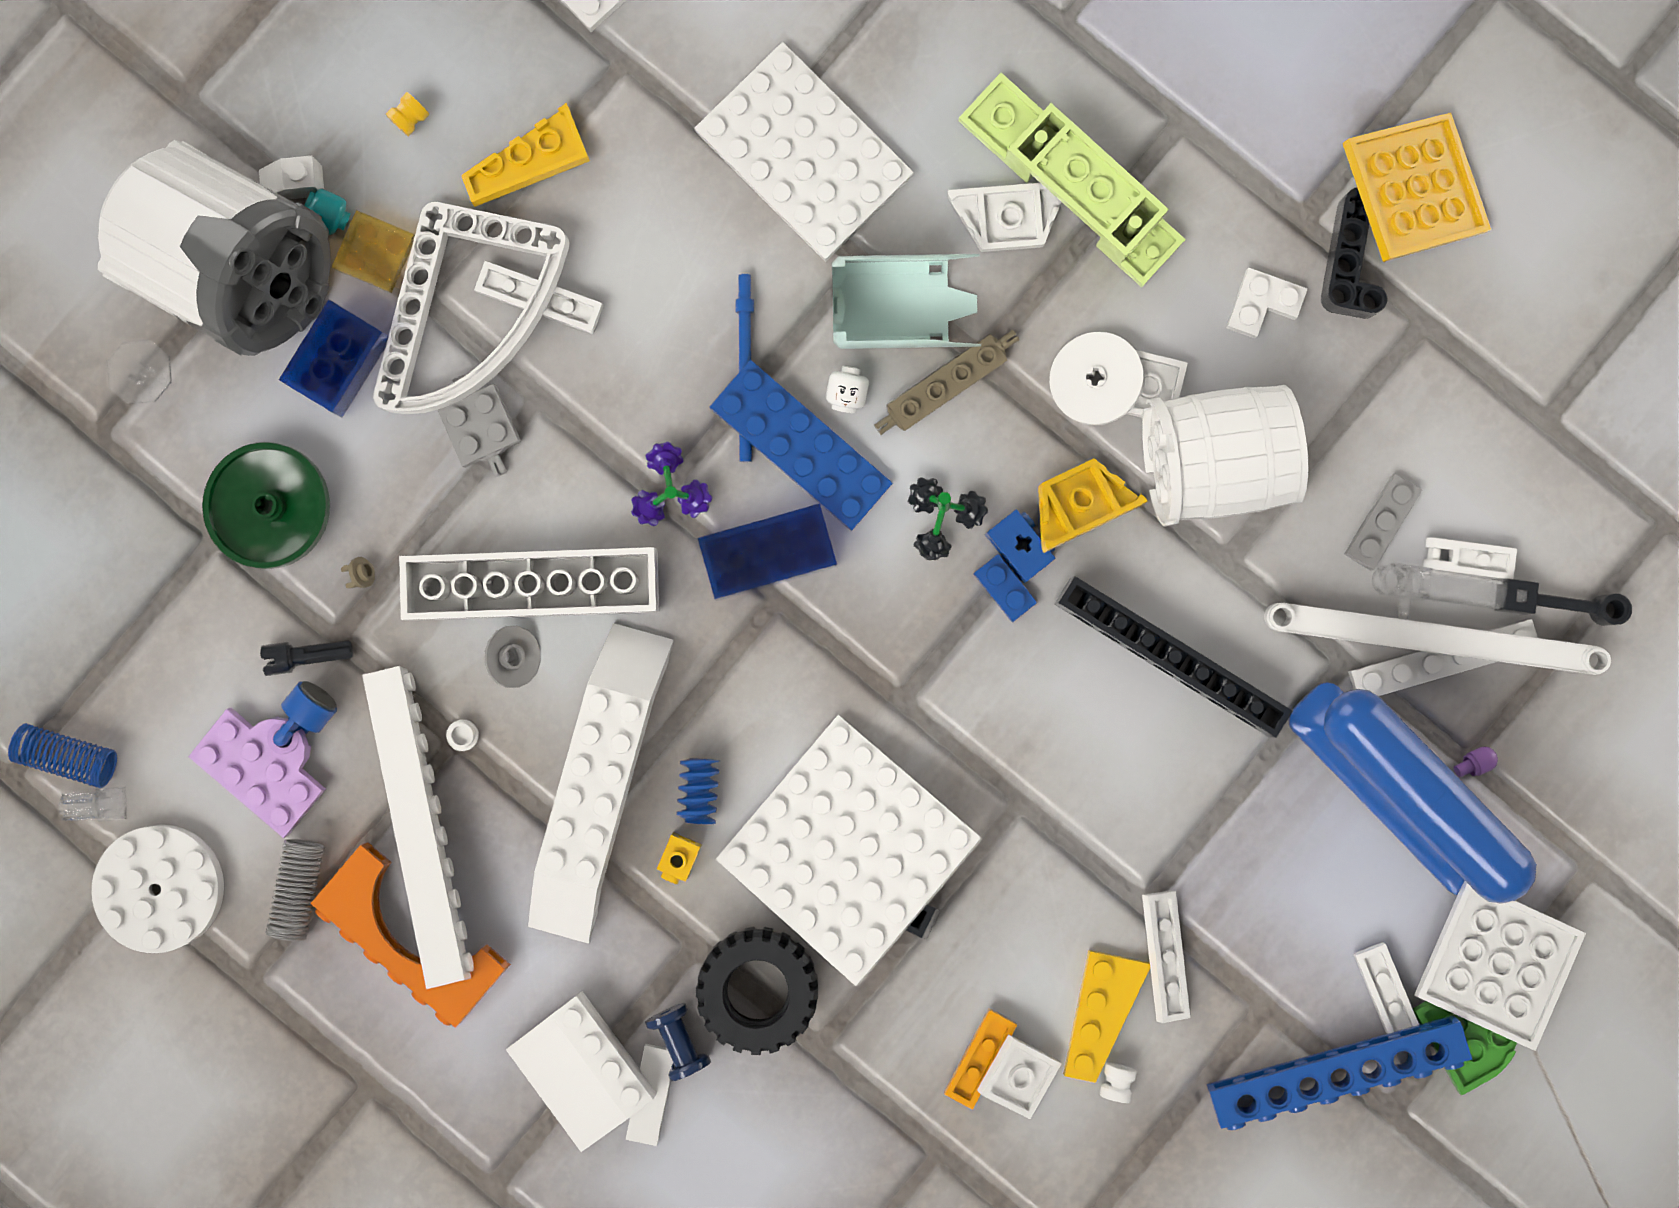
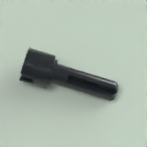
(288, 657)

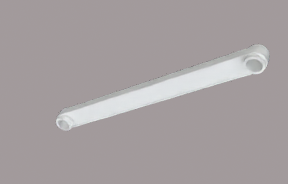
(1438, 638)

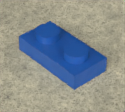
(1005, 588)

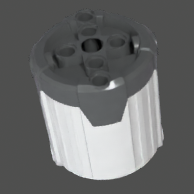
(213, 248)

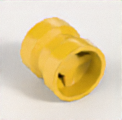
(407, 114)

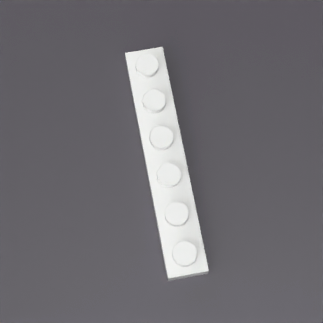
(1424, 666)

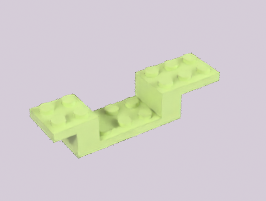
(1076, 173)

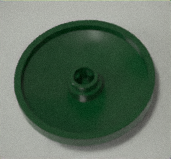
(266, 505)

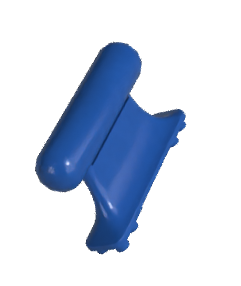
(1413, 793)

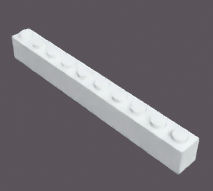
(417, 827)

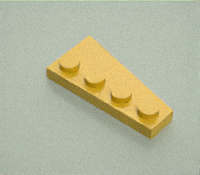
(539, 154)
(1103, 1004)

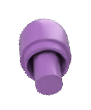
(1477, 762)

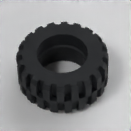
(746, 1032)

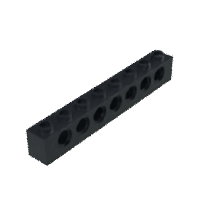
(1173, 657)

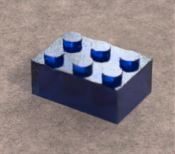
(334, 358)

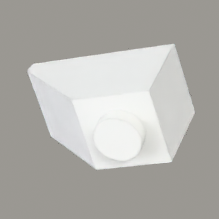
(293, 176)

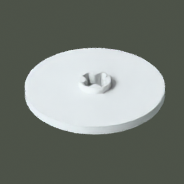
(1112, 396)

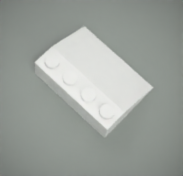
(582, 1071)

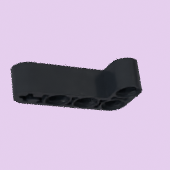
(1353, 253)

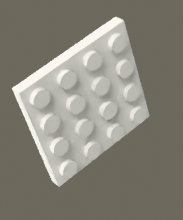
(1500, 966)

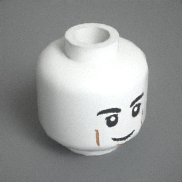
(847, 389)

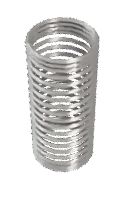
(292, 884)

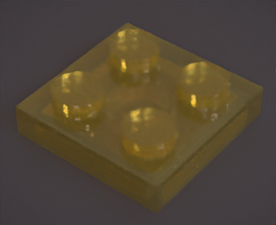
(373, 251)

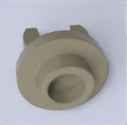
(360, 572)

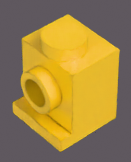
(687, 850)

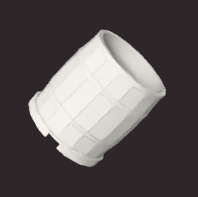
(1225, 453)

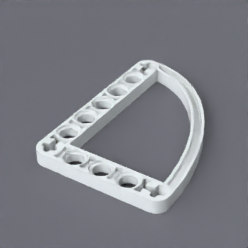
(424, 293)

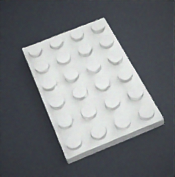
(804, 151)

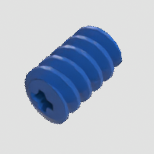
(698, 791)

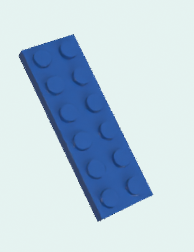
(800, 445)

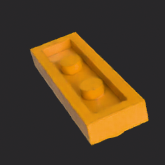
(979, 1057)

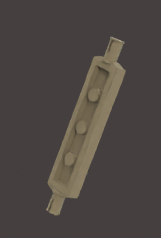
(946, 382)

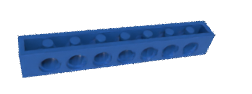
(1451, 1054)

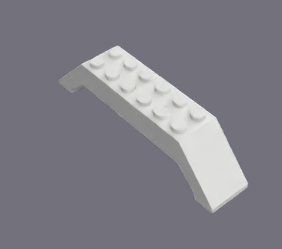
(596, 782)

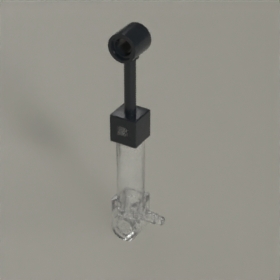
(1500, 594)

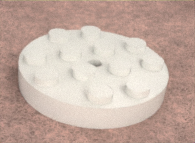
(188, 882)

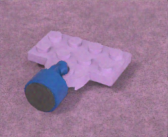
(267, 760)

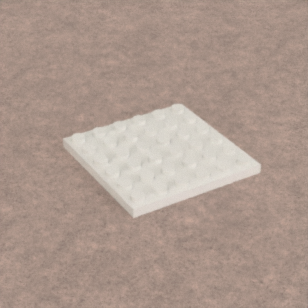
(848, 850)

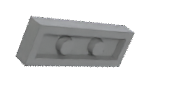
(1383, 522)

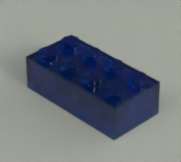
(767, 552)

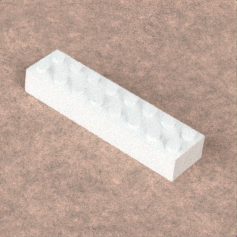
(529, 584)

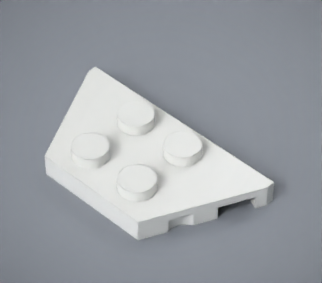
(1006, 215)

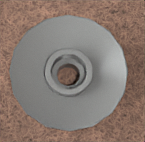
(523, 658)

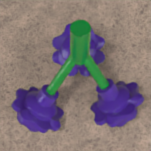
(692, 497)

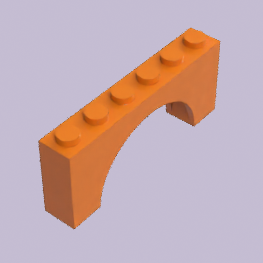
(354, 907)

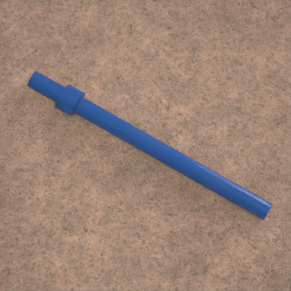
(744, 307)

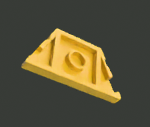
(1081, 502)

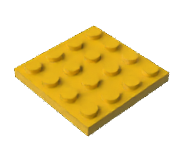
(1416, 186)

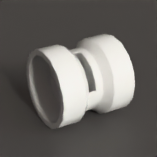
(1118, 1082)

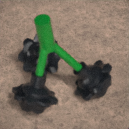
(926, 496)

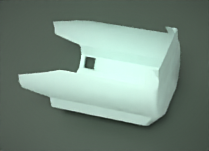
(896, 301)

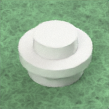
(462, 735)

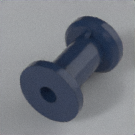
(678, 1042)

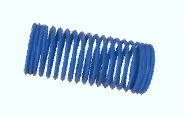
(31, 743)

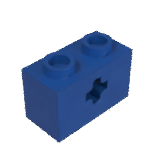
(1004, 540)

